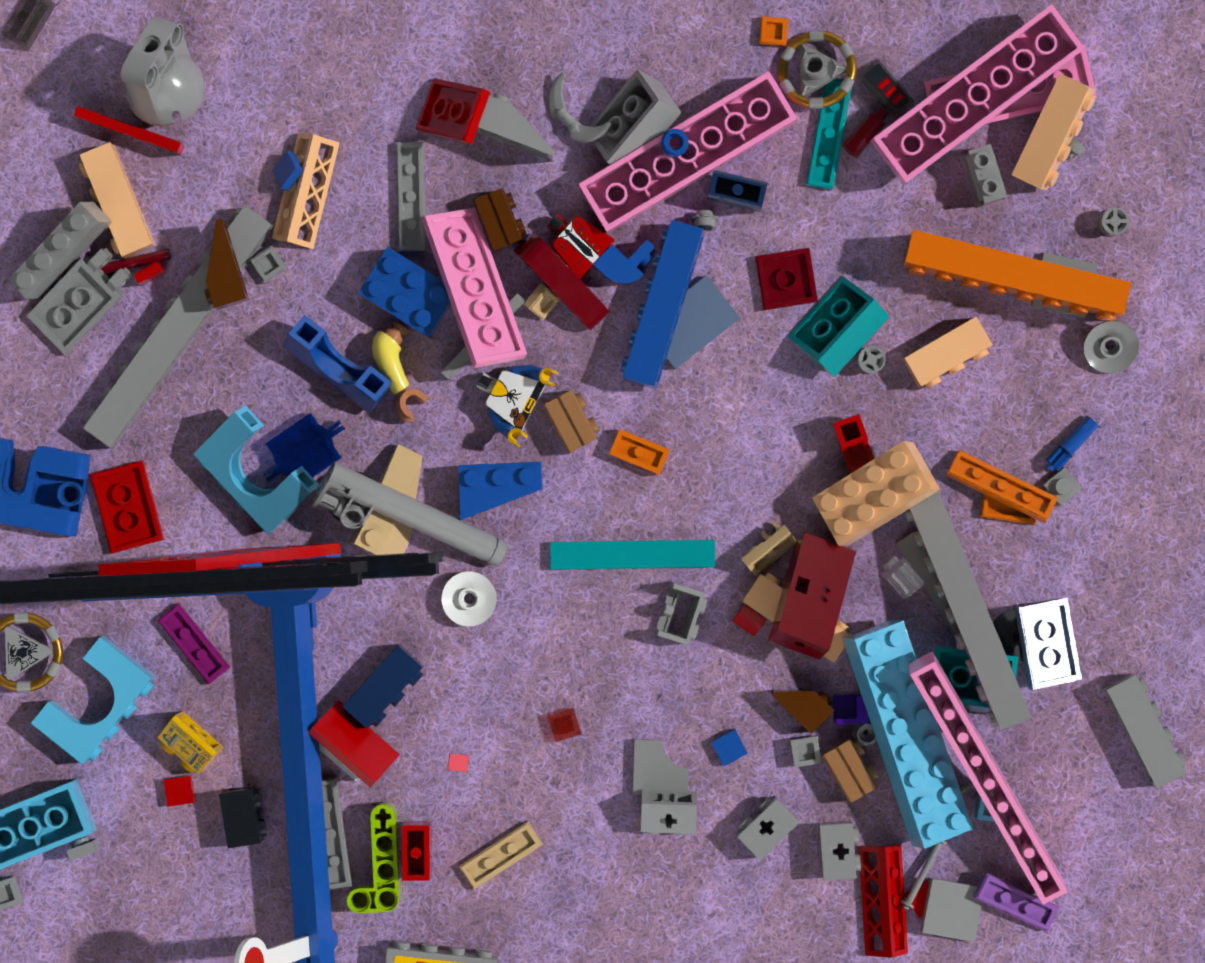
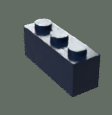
(384, 687)

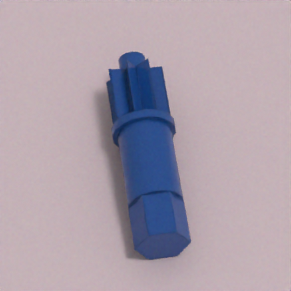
(1071, 444)

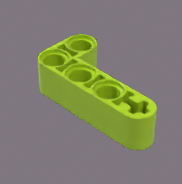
(379, 857)

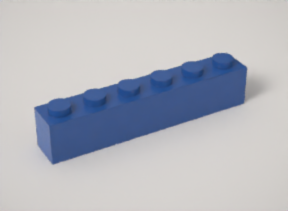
(663, 305)

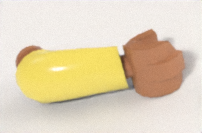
(386, 356)

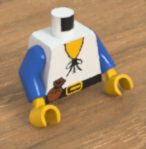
(514, 397)

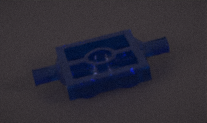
(304, 445)

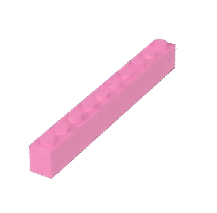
(987, 777)

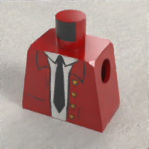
(579, 243)

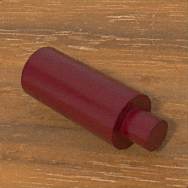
(865, 133)

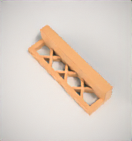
(292, 206)

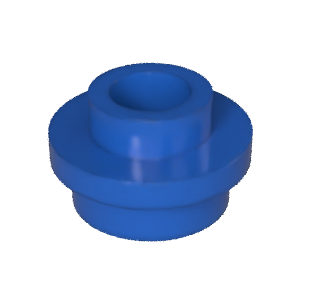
(678, 134)

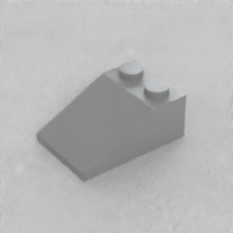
(637, 116)
(507, 125)

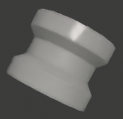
(1115, 217)
(875, 359)

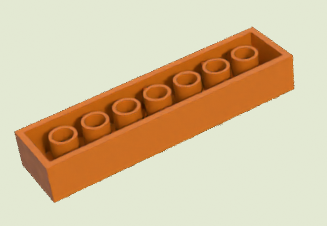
(1016, 275)

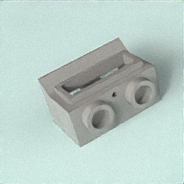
(983, 176)
(667, 612)

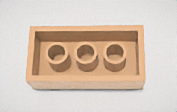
(876, 493)

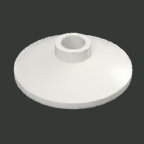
(458, 609)

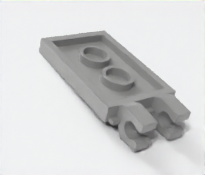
(79, 301)

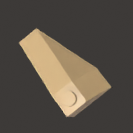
(380, 532)

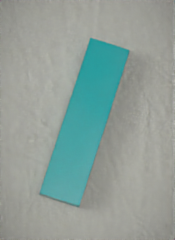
(828, 140)

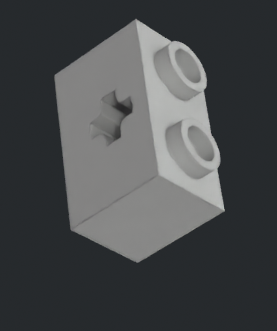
(668, 812)
(829, 837)
(763, 842)

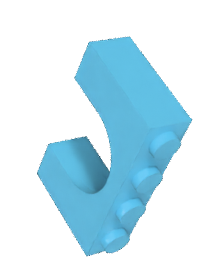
(223, 459)
(128, 681)

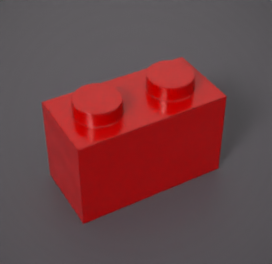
(417, 851)

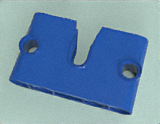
(43, 499)

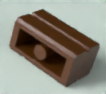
(498, 219)

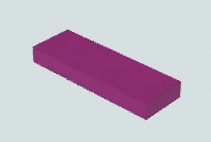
(194, 643)

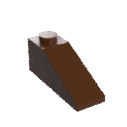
(224, 274)

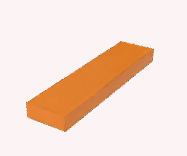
(1001, 486)

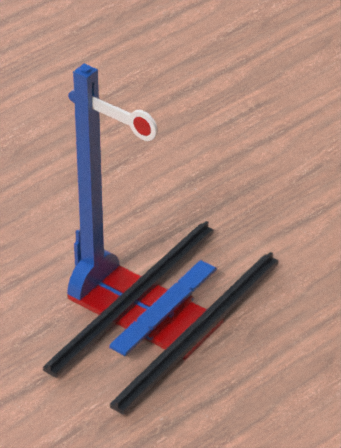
(290, 583)

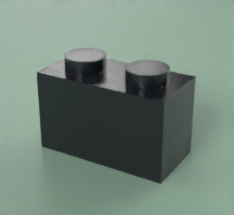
(242, 817)

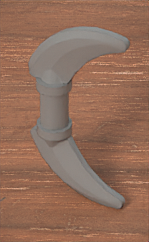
(558, 110)

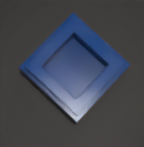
(287, 170)
(729, 747)

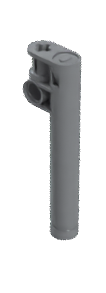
(356, 496)

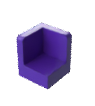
(849, 710)

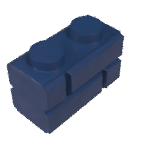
(737, 191)

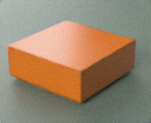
(773, 31)

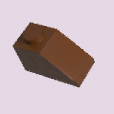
(805, 706)

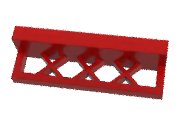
(889, 877)

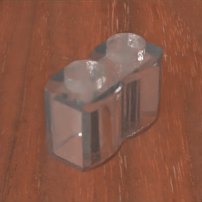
(901, 576)

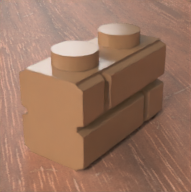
(570, 421)
(849, 769)

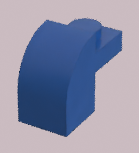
(624, 271)

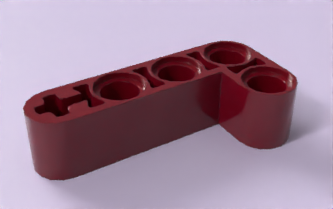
(561, 280)

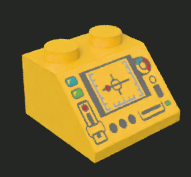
(189, 743)

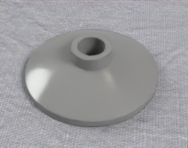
(1117, 357)

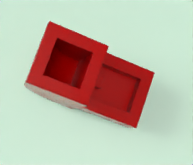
(853, 442)

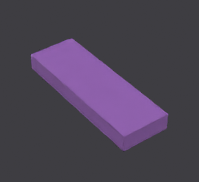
(1015, 901)

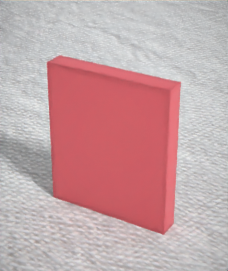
(458, 762)

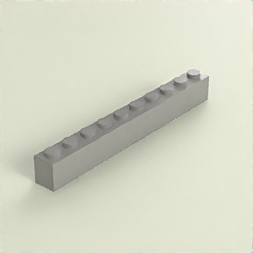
(169, 337)
(968, 613)

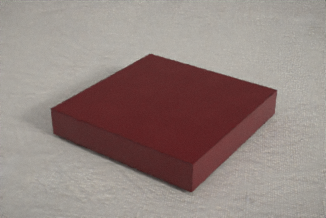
(786, 279)

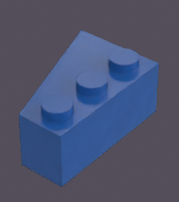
(496, 484)

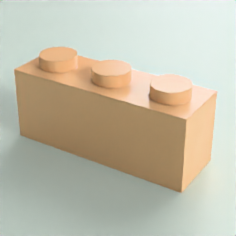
(948, 353)

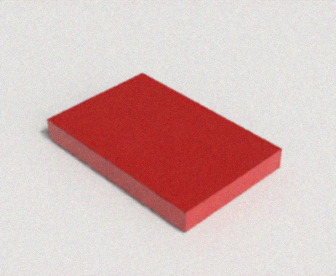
(452, 110)
(127, 507)
(354, 744)

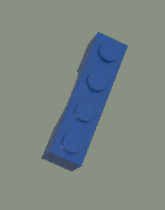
(359, 383)

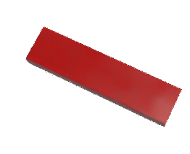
(129, 130)

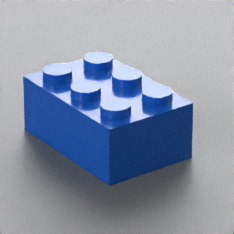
(407, 292)

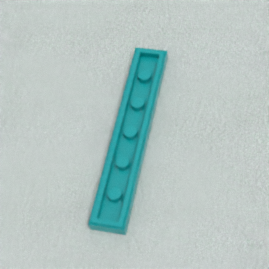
(632, 554)

